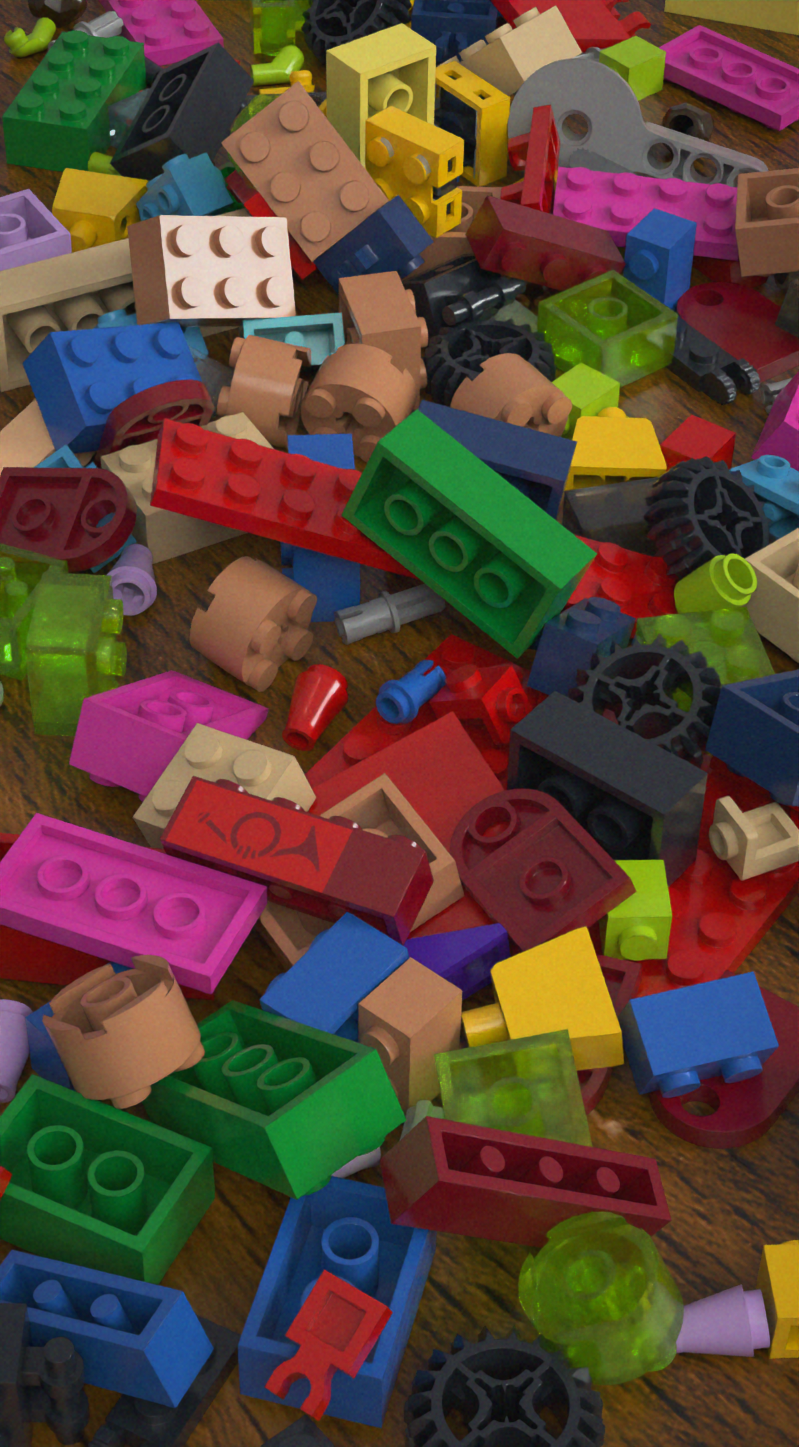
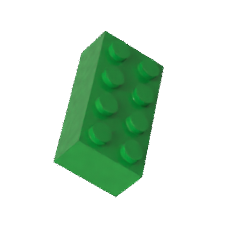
(65, 102)
(467, 532)
(278, 1099)

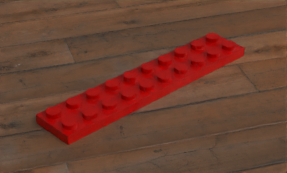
(303, 504)

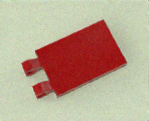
(590, 21)
(246, 193)

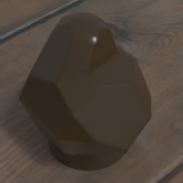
(59, 11)
(690, 121)

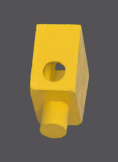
(97, 206)
(614, 450)
(548, 992)

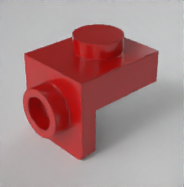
(485, 694)

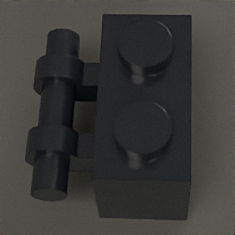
(460, 292)
(38, 1383)

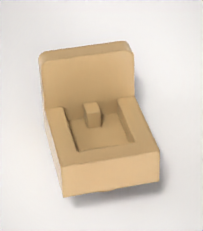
(753, 839)

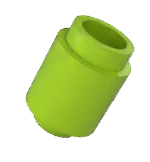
(716, 585)

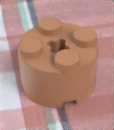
(266, 386)
(514, 394)
(358, 395)
(254, 622)
(123, 1030)

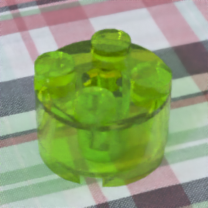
(603, 1298)

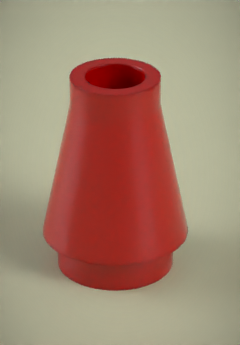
(314, 704)

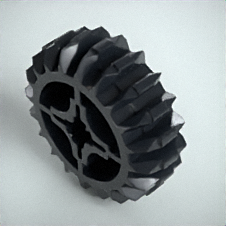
(342, 21)
(462, 349)
(704, 513)
(640, 688)
(501, 1394)

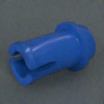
(401, 698)

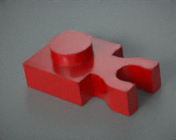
(333, 1333)

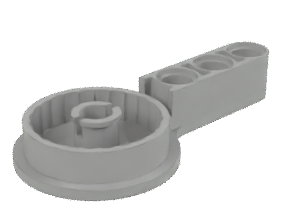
(617, 124)

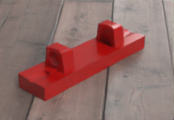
(539, 157)

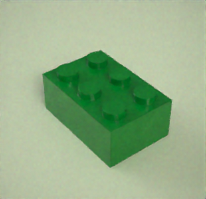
(99, 1183)

